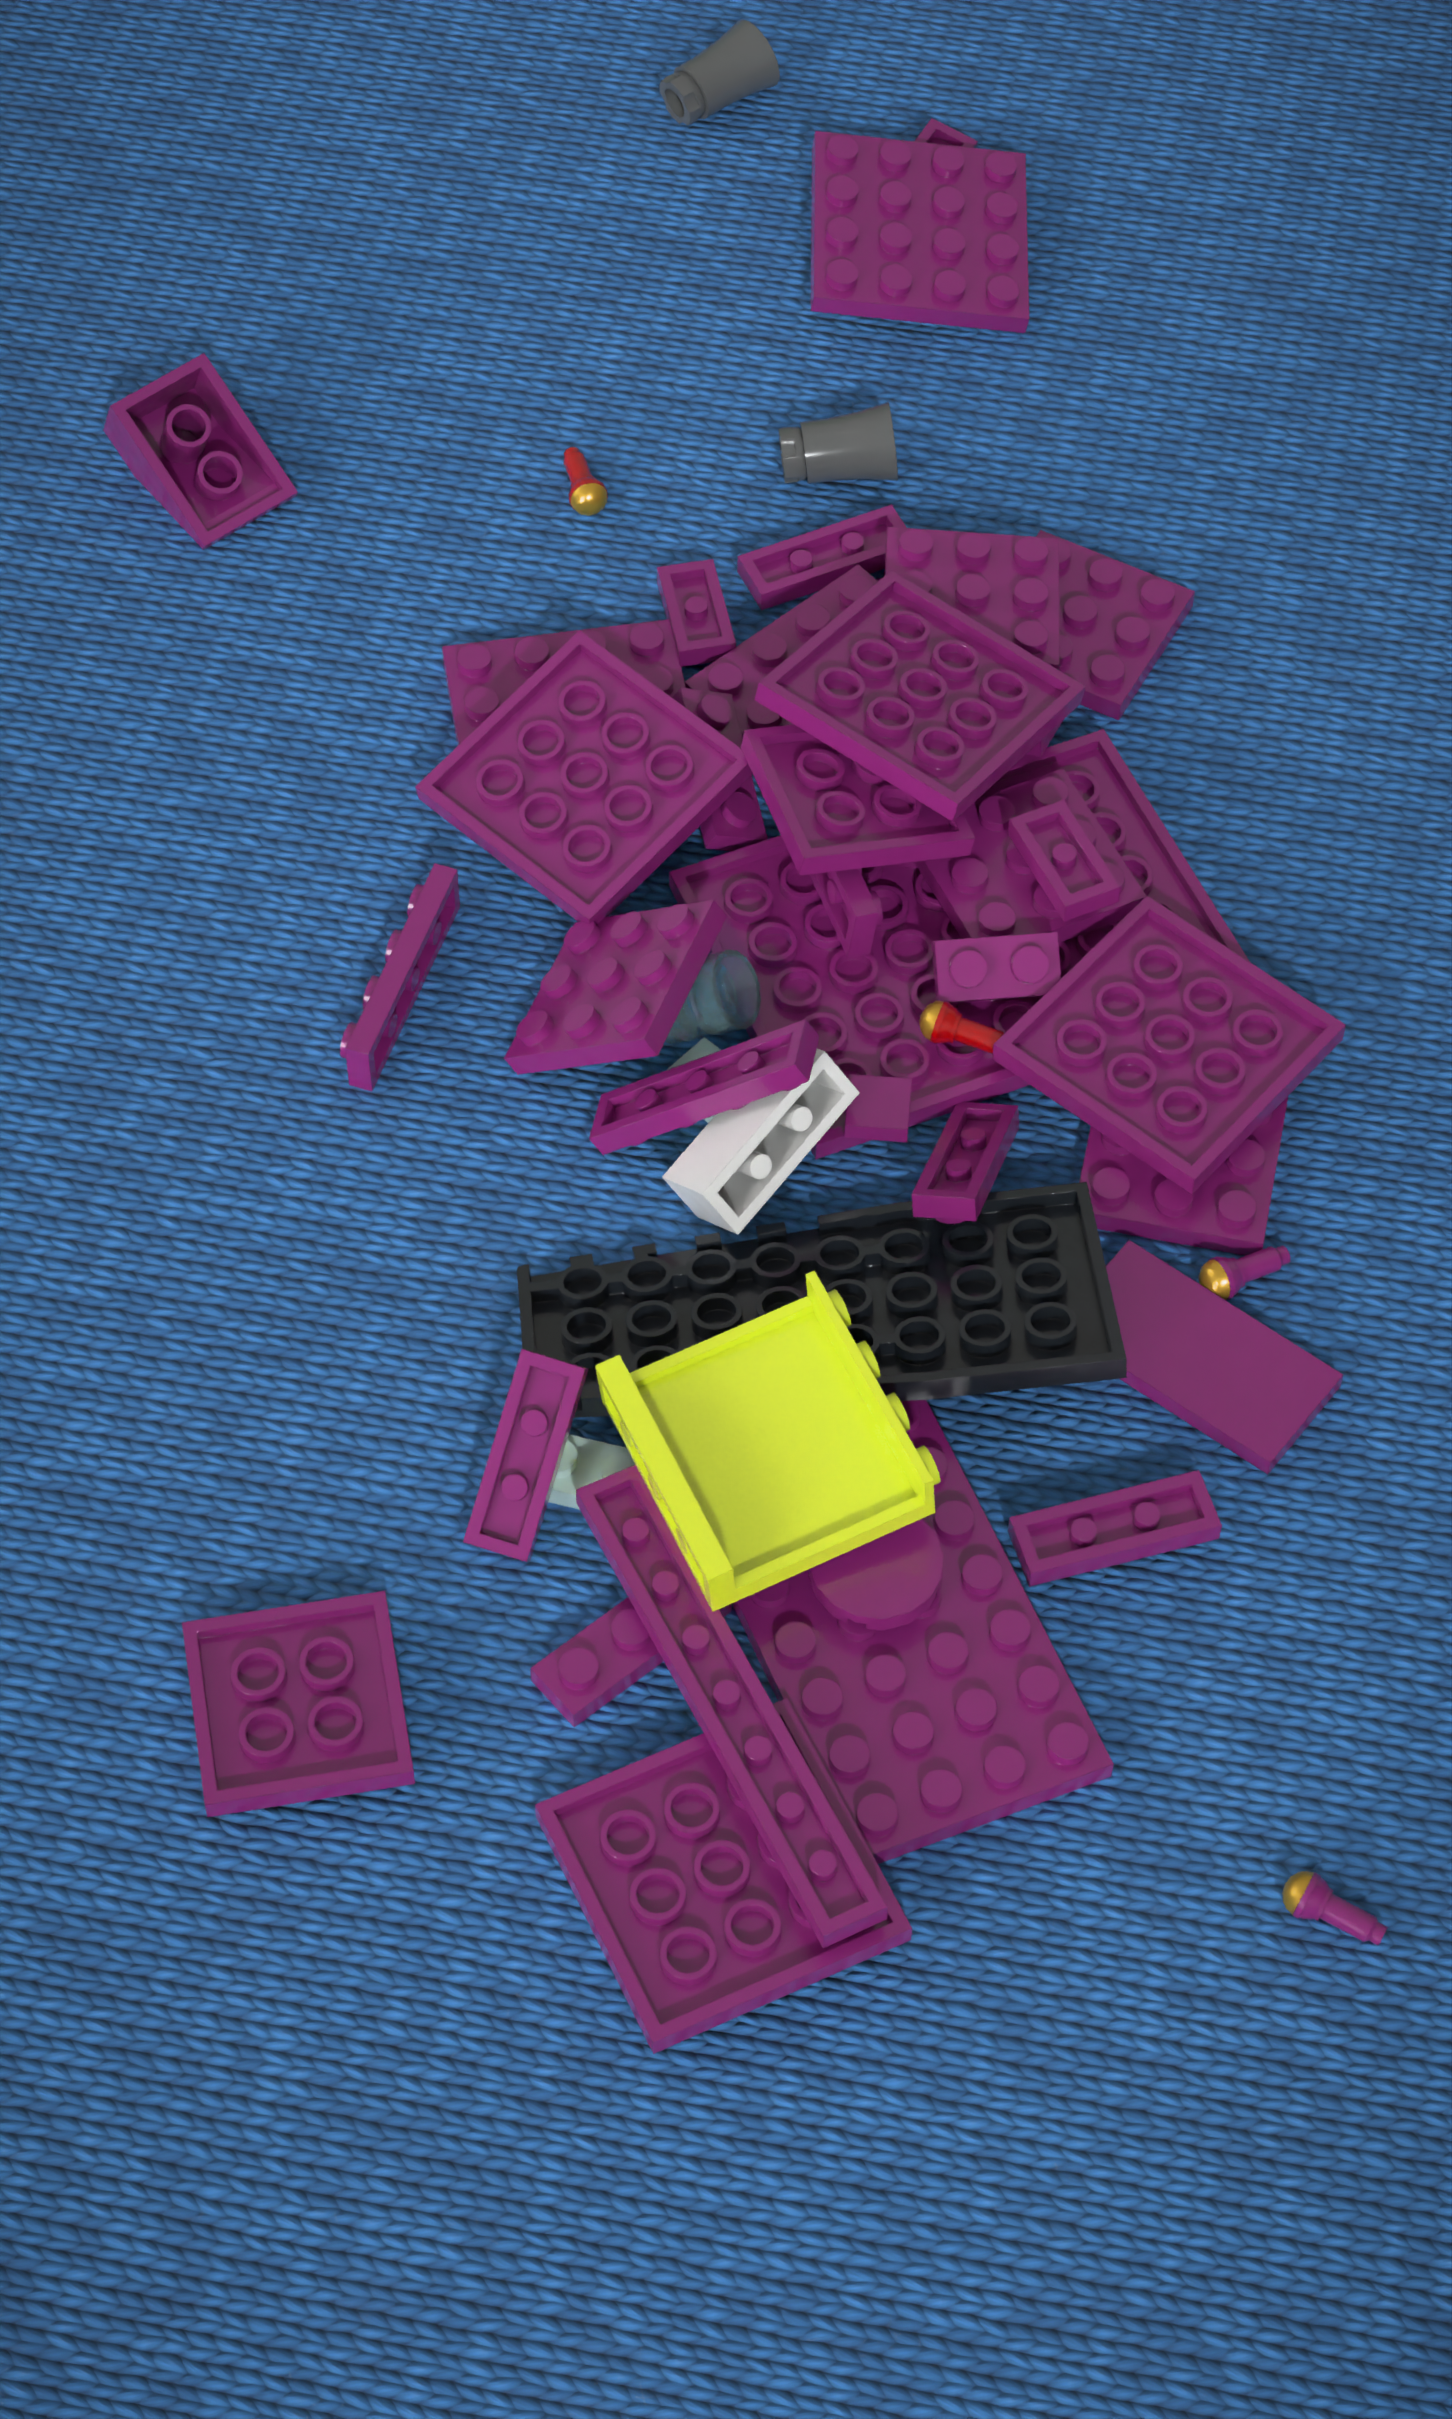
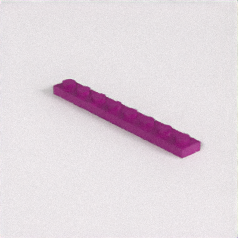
(733, 1710)

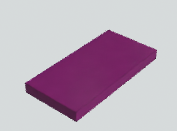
(1214, 1360)

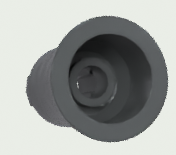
(721, 74)
(841, 448)

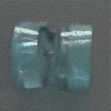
(721, 999)

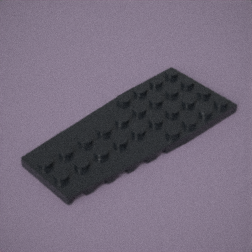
(939, 1303)

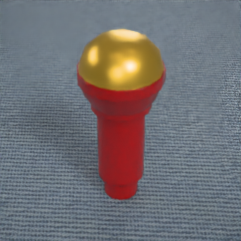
(587, 493)
(944, 1023)

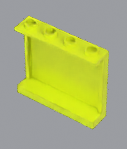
(771, 1446)

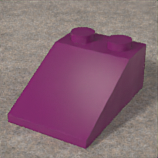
(198, 452)

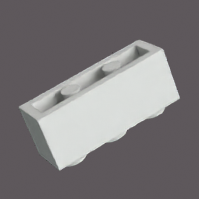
(754, 1149)

